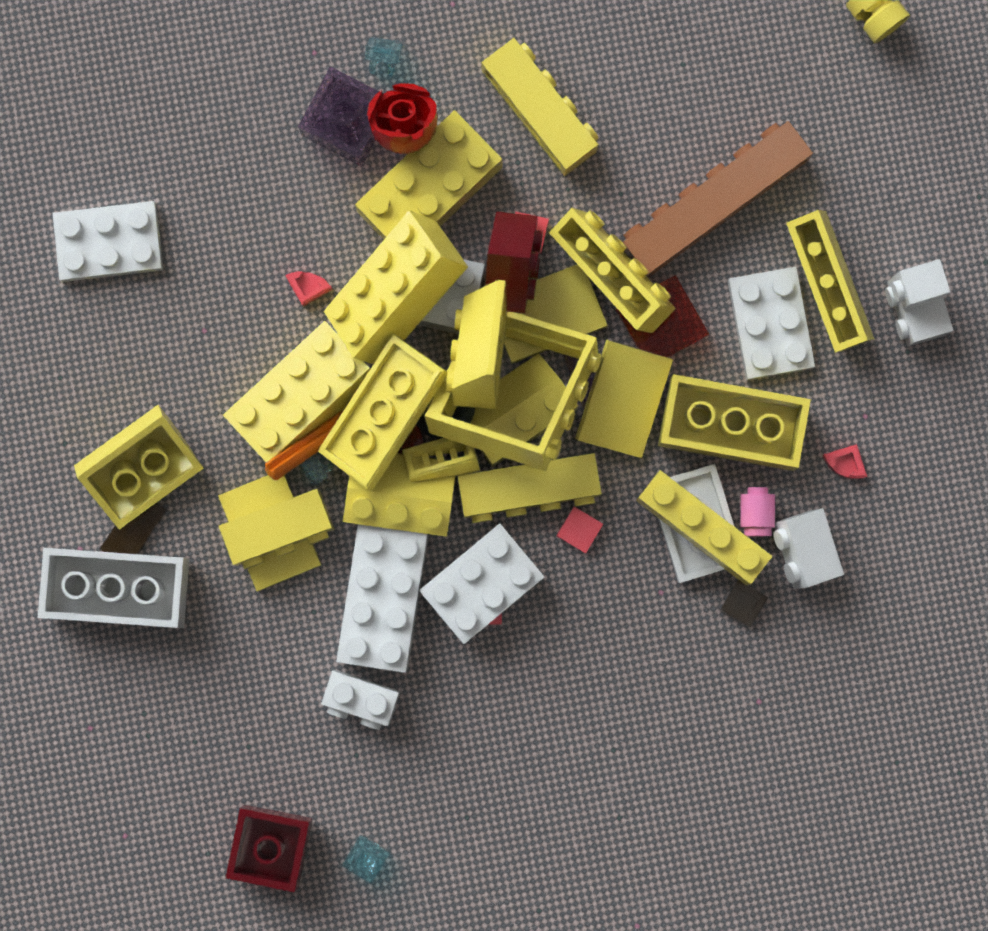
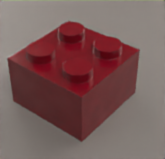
(513, 257)
(269, 848)

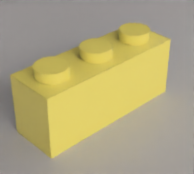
(277, 529)

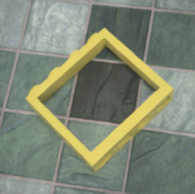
(543, 335)

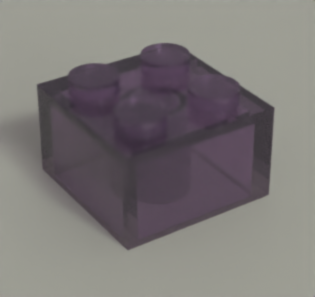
(339, 117)

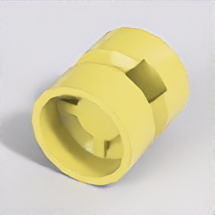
(880, 16)

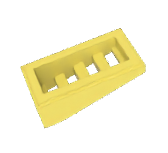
(454, 467)

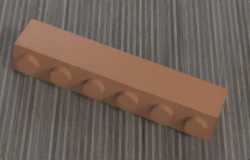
(718, 198)

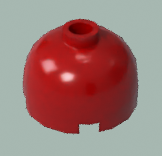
(403, 118)

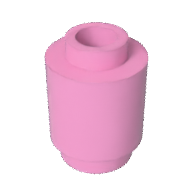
(757, 512)

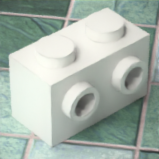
(807, 549)
(360, 698)

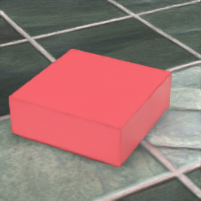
(579, 530)

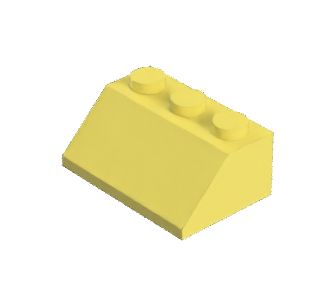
(479, 347)
(524, 403)
(138, 467)
(402, 503)

